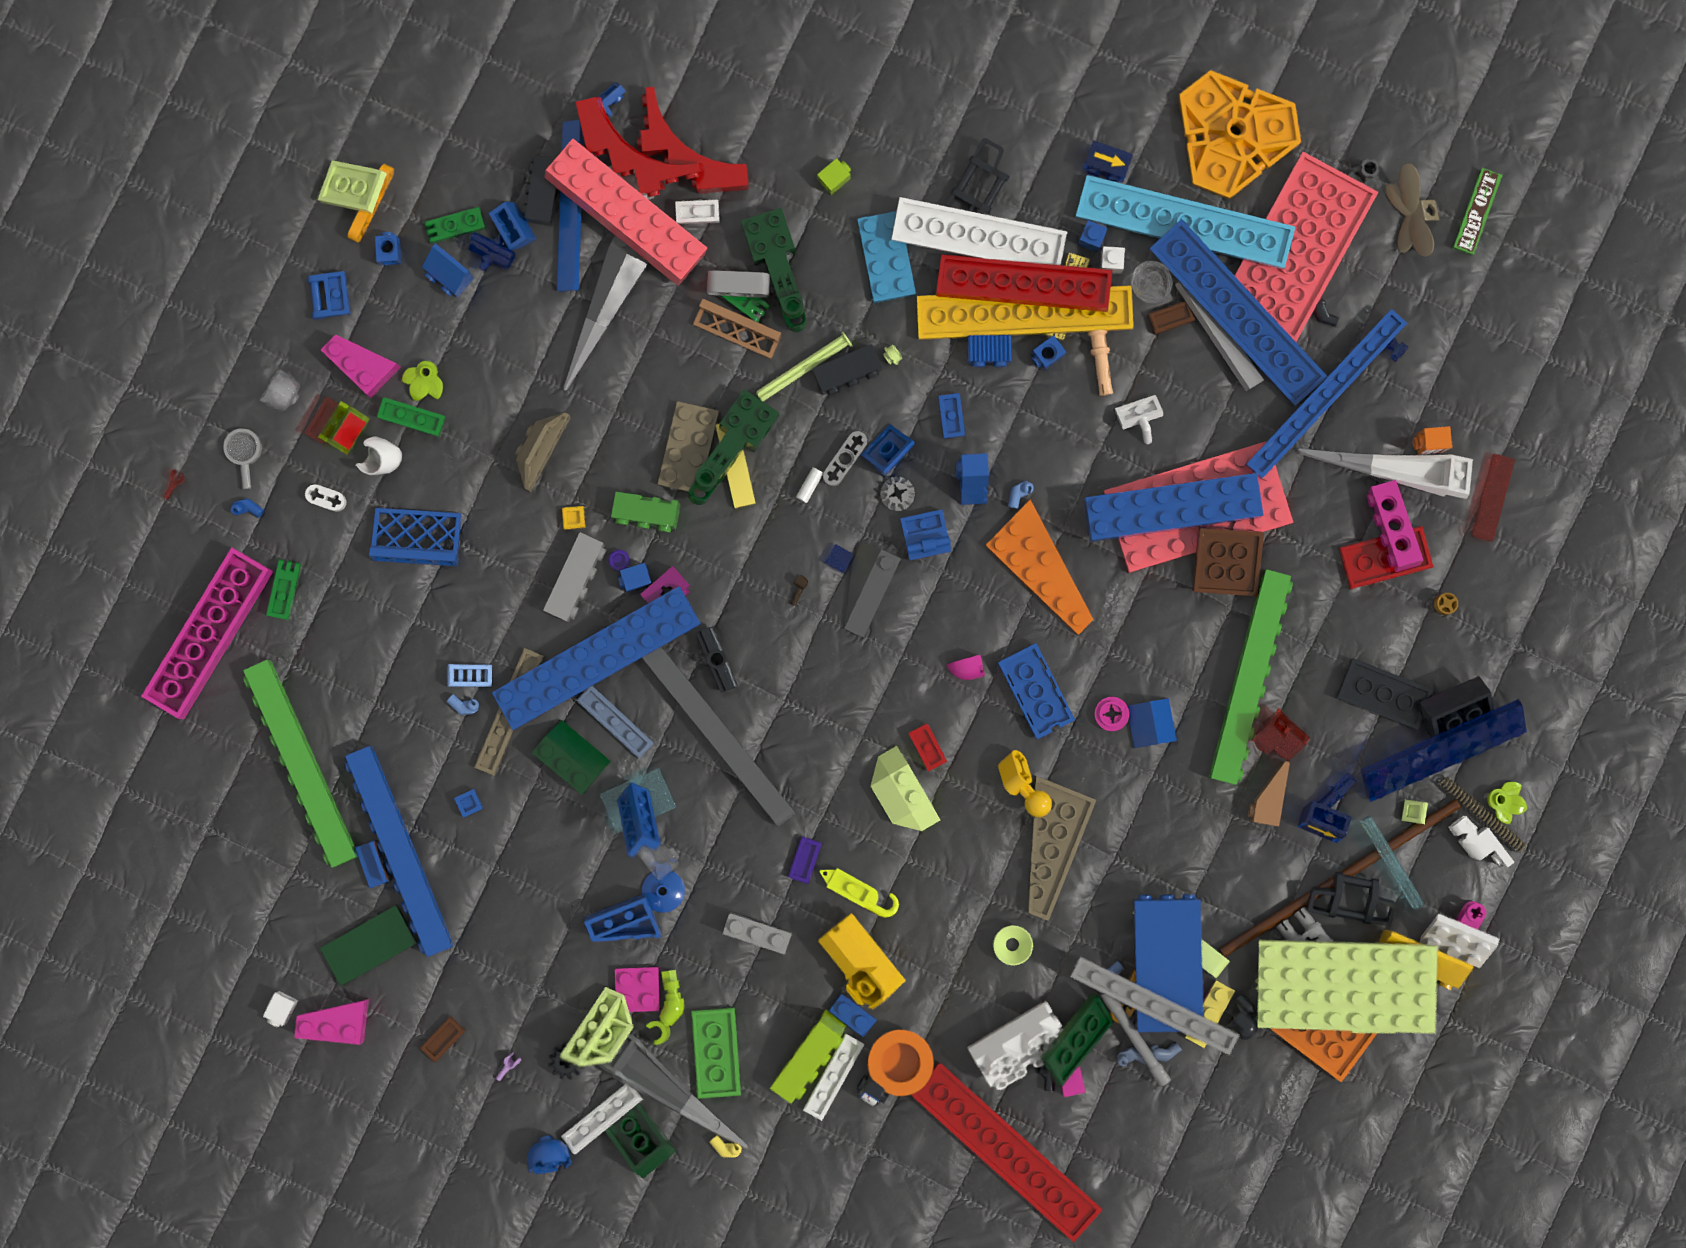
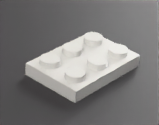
(1459, 940)

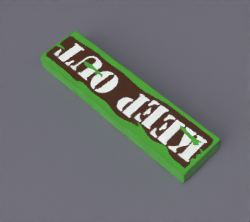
(1477, 211)

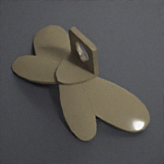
(1406, 200)

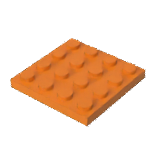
(1330, 1049)

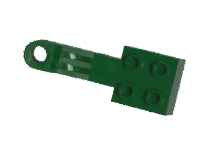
(770, 244)
(744, 426)

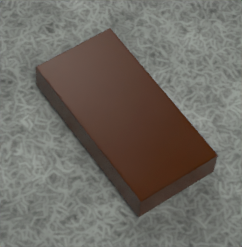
(1171, 317)
(442, 1039)

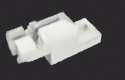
(1479, 843)

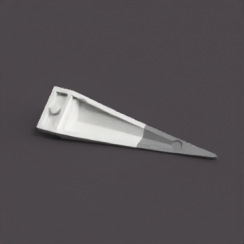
(1429, 473)

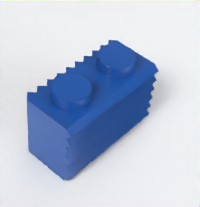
(989, 350)

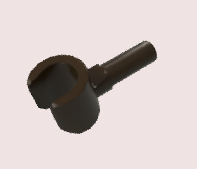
(801, 582)

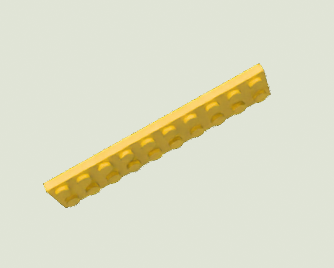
(964, 317)

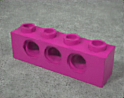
(1390, 494)

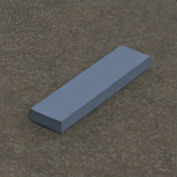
(615, 721)

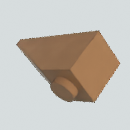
(1269, 801)

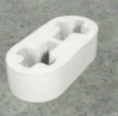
(327, 493)

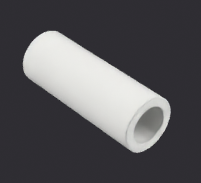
(809, 485)

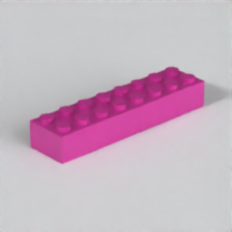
(207, 633)

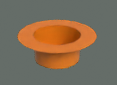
(897, 1065)

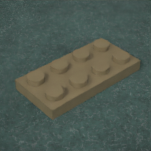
(687, 445)

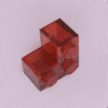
(1280, 734)

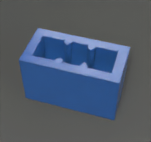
(512, 225)

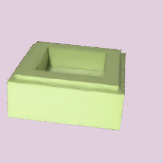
(1414, 811)

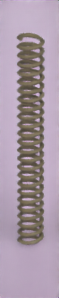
(1484, 812)

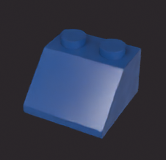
(447, 271)

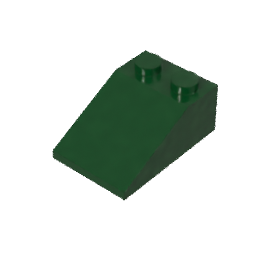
(640, 1141)

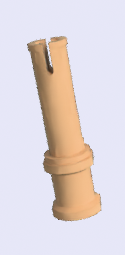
(1100, 351)

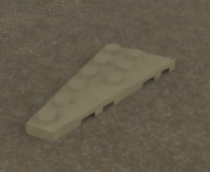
(1055, 844)

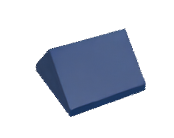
(888, 449)
(1151, 723)

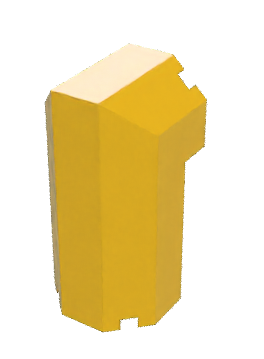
(865, 965)

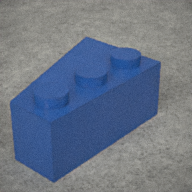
(973, 478)
(624, 921)

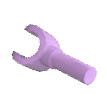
(508, 1064)

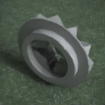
(893, 502)

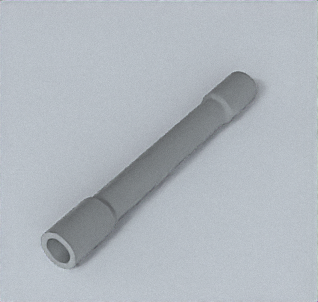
(1154, 1066)

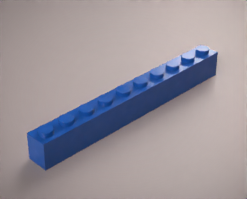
(399, 851)

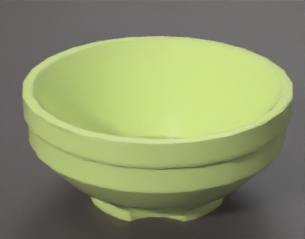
(1023, 951)

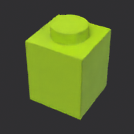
(834, 176)

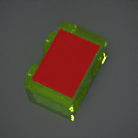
(344, 427)

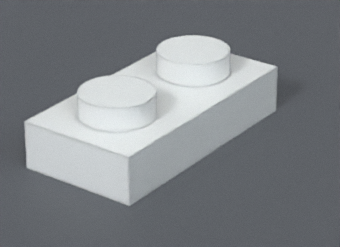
(697, 212)

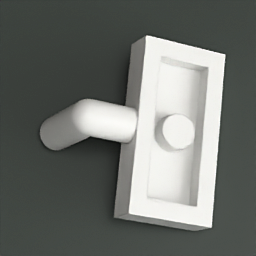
(1140, 413)

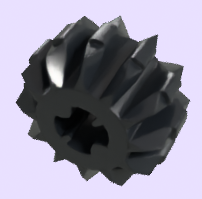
(563, 1067)

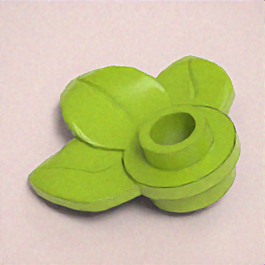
(423, 384)
(1509, 803)

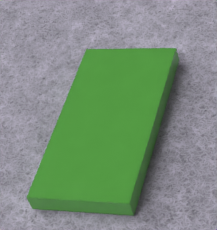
(716, 1053)

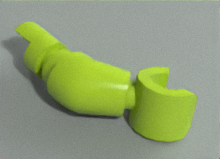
(672, 1008)

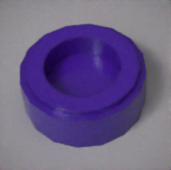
(619, 560)

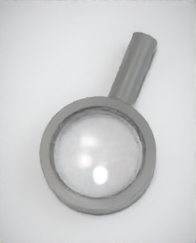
(243, 449)

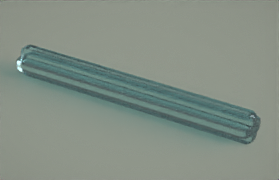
(1392, 862)

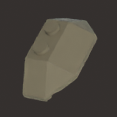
(539, 447)

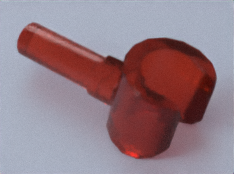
(173, 483)

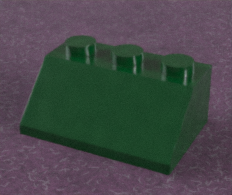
(571, 757)

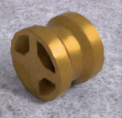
(1449, 601)

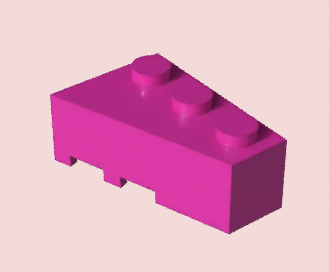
(362, 366)
(334, 1024)

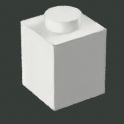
(1112, 259)
(280, 1009)

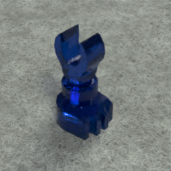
(1398, 349)

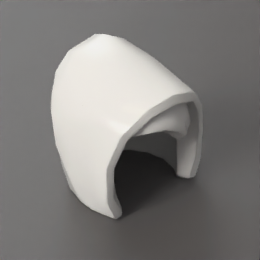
(382, 457)

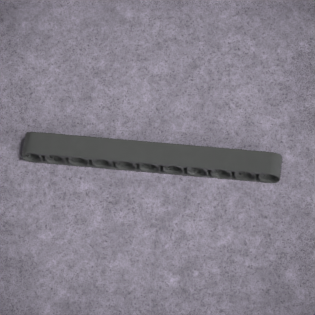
(719, 736)

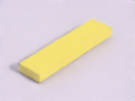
(739, 479)

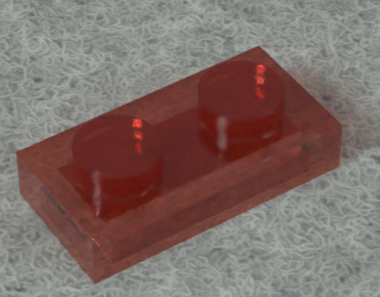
(320, 419)

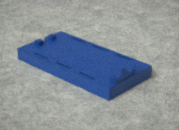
(1036, 691)

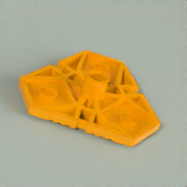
(1222, 159)

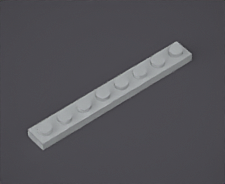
(1154, 1005)

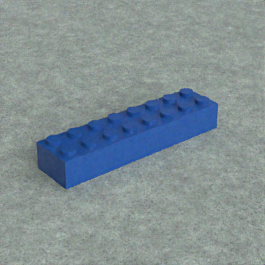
(1173, 507)

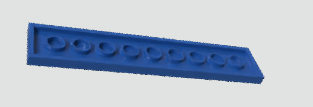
(1238, 312)
(596, 658)

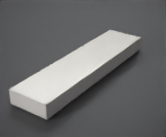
(833, 1077)
(601, 1118)

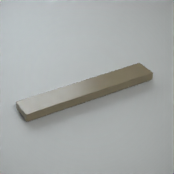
(501, 731)

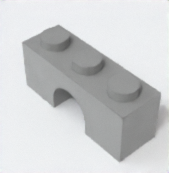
(757, 933)

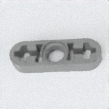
(858, 448)

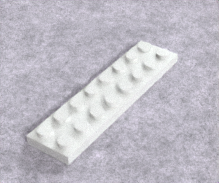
(975, 234)

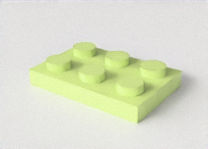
(352, 186)

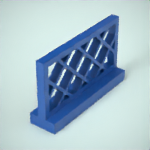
(415, 555)

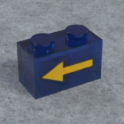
(1107, 162)
(1324, 821)

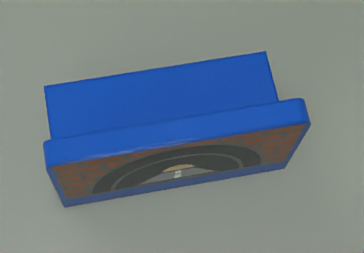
(373, 864)

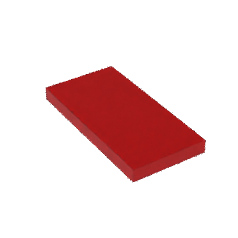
(1368, 561)

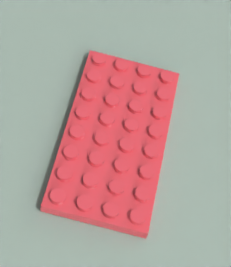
(1326, 216)
(1161, 547)

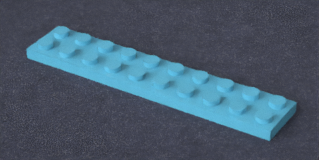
(1157, 213)

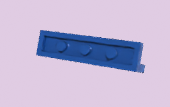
(638, 819)

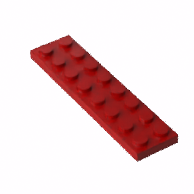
(1024, 283)

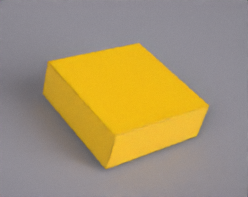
(573, 517)

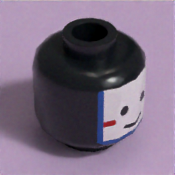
(871, 1091)

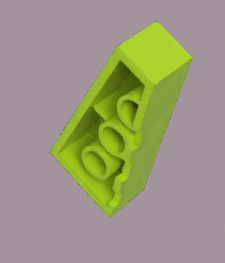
(809, 1057)

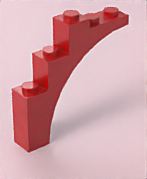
(602, 136)
(661, 141)

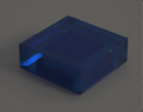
(839, 558)

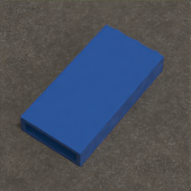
(1168, 953)

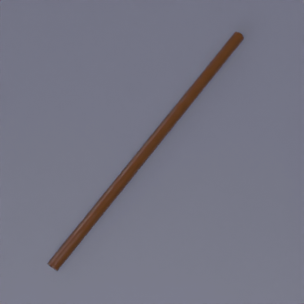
(1351, 870)

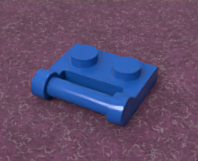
(336, 295)

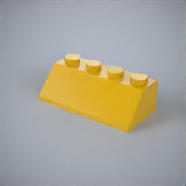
(1450, 970)

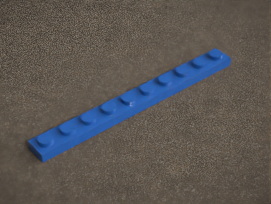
(1326, 394)

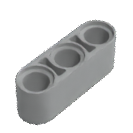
(738, 283)

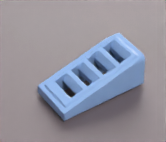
(450, 675)

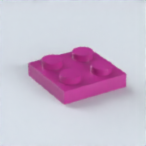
(639, 987)

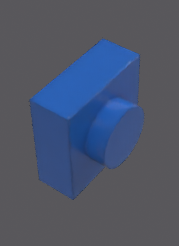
(468, 803)

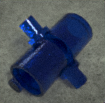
(491, 251)

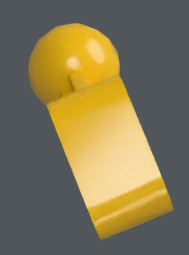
(1016, 780)

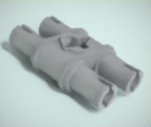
(1312, 929)

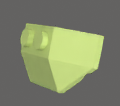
(901, 792)
(600, 1031)

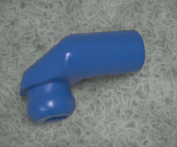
(244, 506)

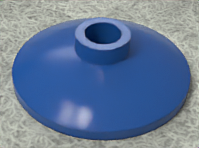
(673, 897)

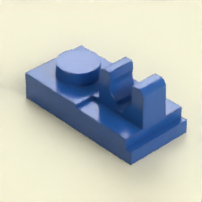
(612, 95)

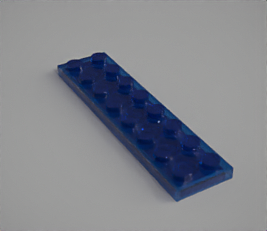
(1444, 750)

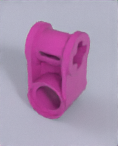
(1467, 917)

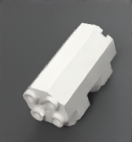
(1013, 1046)

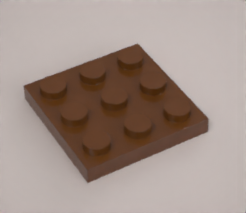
(1228, 561)

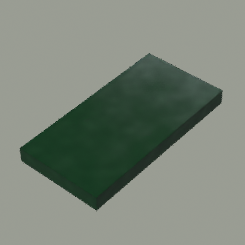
(368, 945)
(1077, 1039)

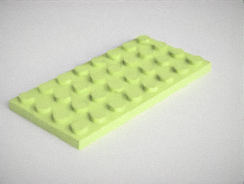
(1347, 986)

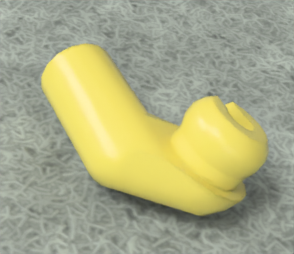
(725, 1149)

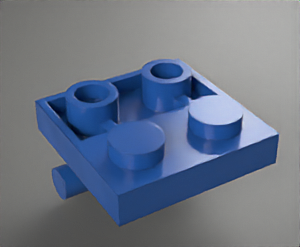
(925, 535)

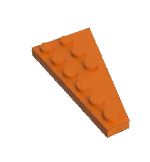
(1033, 558)

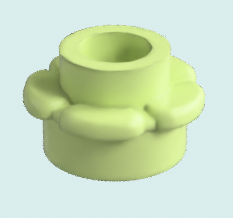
(892, 355)

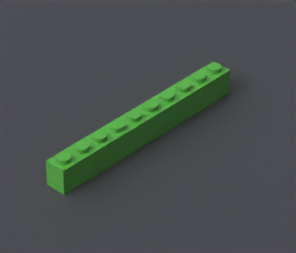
(1250, 676)
(301, 763)

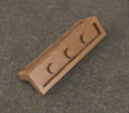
(740, 321)

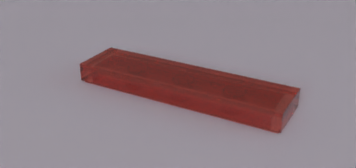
(1493, 497)

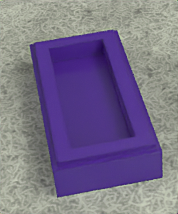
(804, 860)

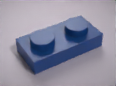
(951, 416)
(852, 1015)

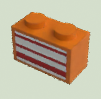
(1432, 440)

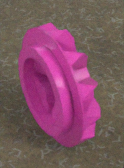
(1118, 706)

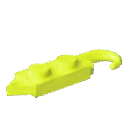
(858, 892)

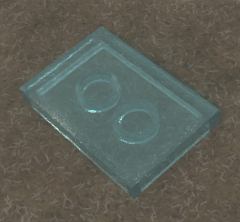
(659, 793)

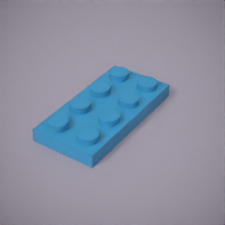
(885, 259)

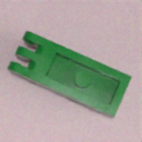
(455, 225)
(748, 305)
(283, 590)

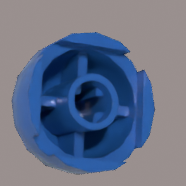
(547, 1156)

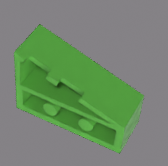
(645, 511)

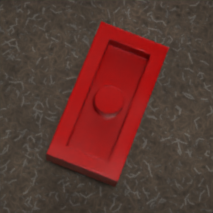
(927, 747)

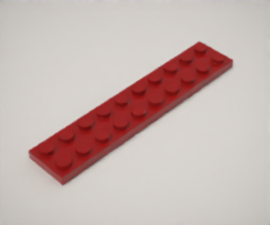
(1007, 1152)

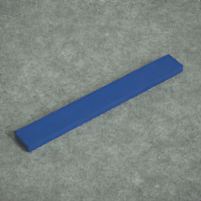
(569, 224)

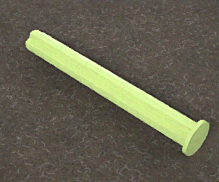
(803, 367)

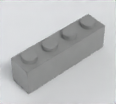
(574, 577)

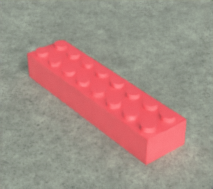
(625, 212)

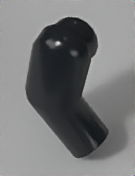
(1322, 315)
(1049, 1084)

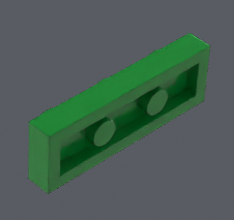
(411, 417)

